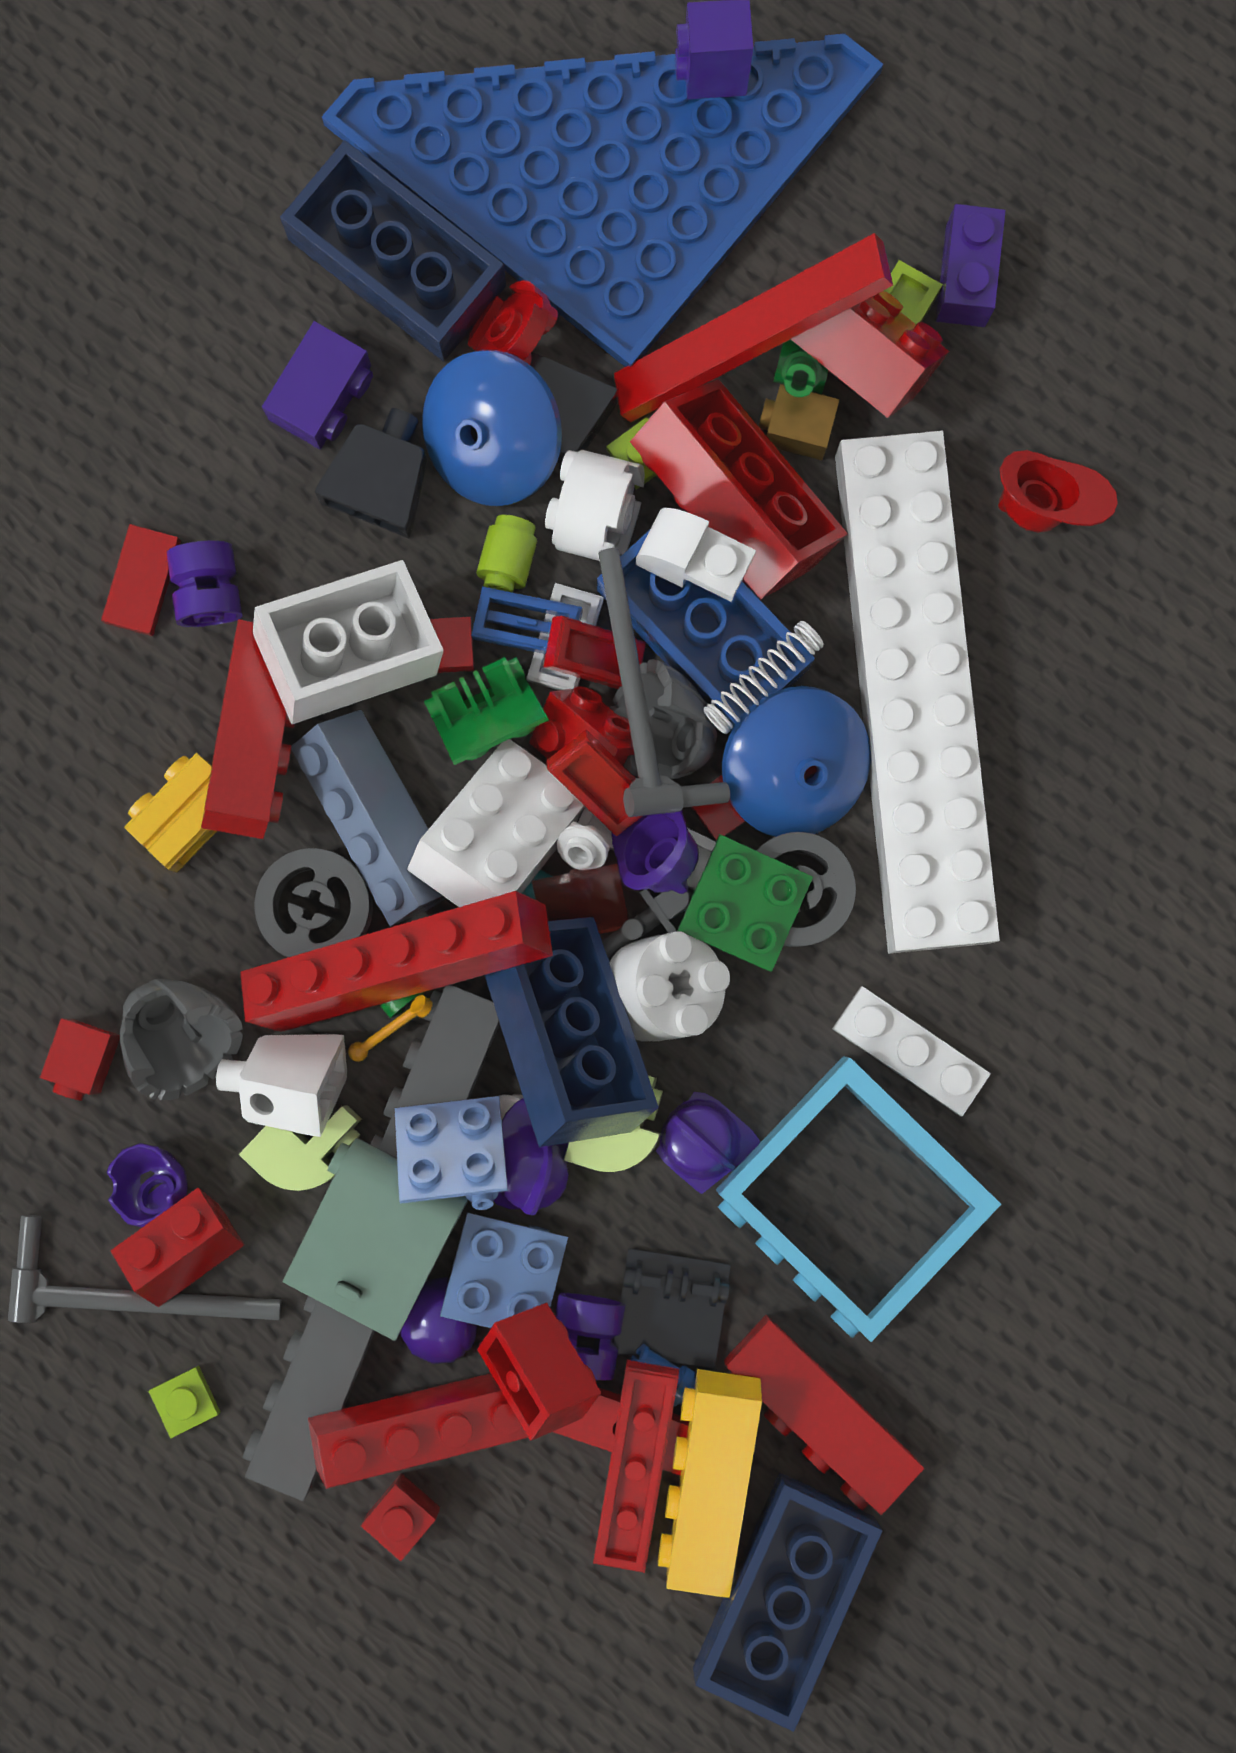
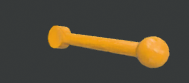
(419, 1007)

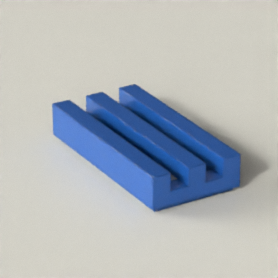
(520, 601)

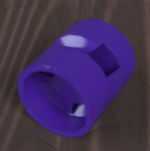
(204, 566)
(597, 1319)

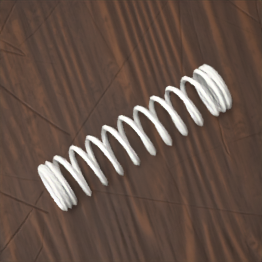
(804, 634)

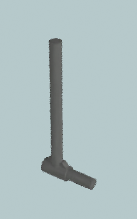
(650, 792)
(32, 1293)

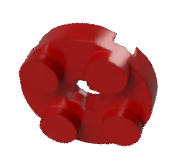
(515, 323)

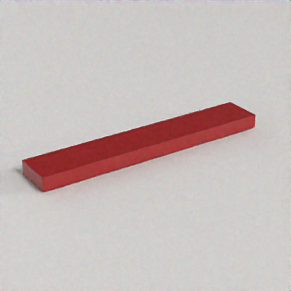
(754, 327)

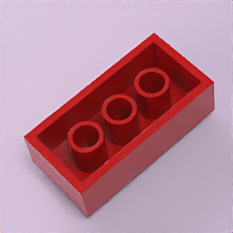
(738, 482)

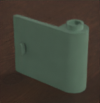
(371, 1241)

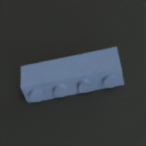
(368, 811)

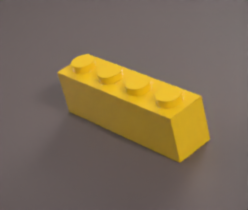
(712, 1484)

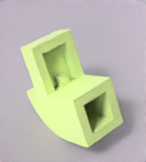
(616, 1151)
(293, 1160)

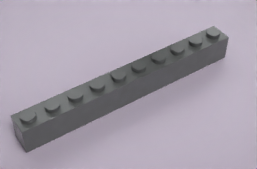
(334, 1345)

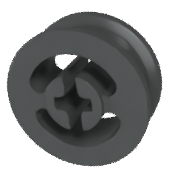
(321, 861)
(836, 878)

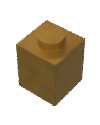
(799, 423)

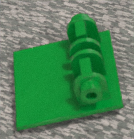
(489, 717)
(745, 903)

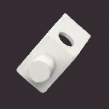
(288, 1081)

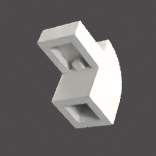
(687, 549)

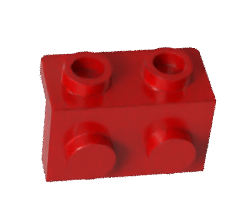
(575, 711)

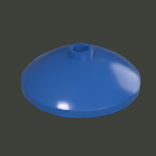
(513, 421)
(777, 745)

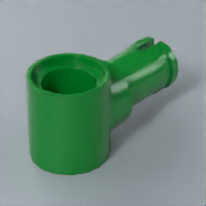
(799, 371)

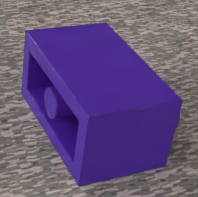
(715, 49)
(970, 265)
(319, 386)

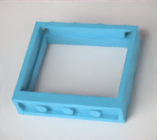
(920, 1142)

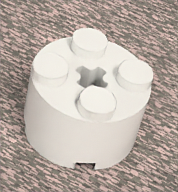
(594, 504)
(669, 986)

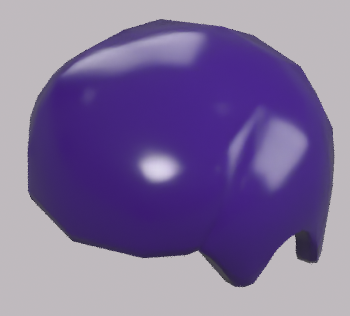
(132, 1198)
(433, 1336)

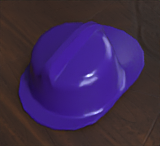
(656, 853)
(704, 1141)
(533, 1173)

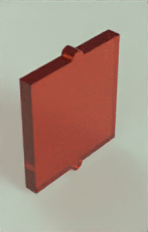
(584, 895)

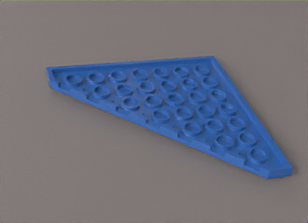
(604, 169)

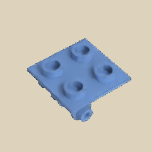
(451, 1151)
(501, 1270)

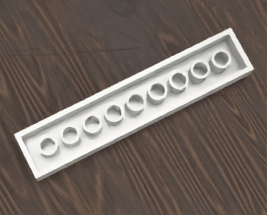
(916, 693)

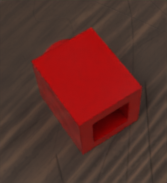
(79, 1058)
(400, 1517)

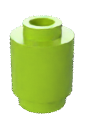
(507, 553)

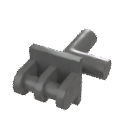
(660, 910)

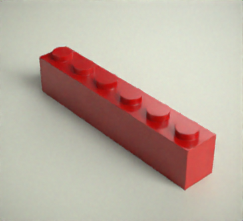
(397, 962)

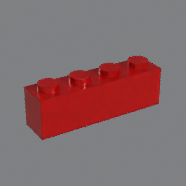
(247, 746)
(825, 1417)
(412, 1430)

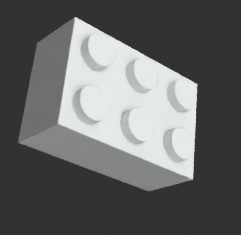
(347, 641)
(496, 829)

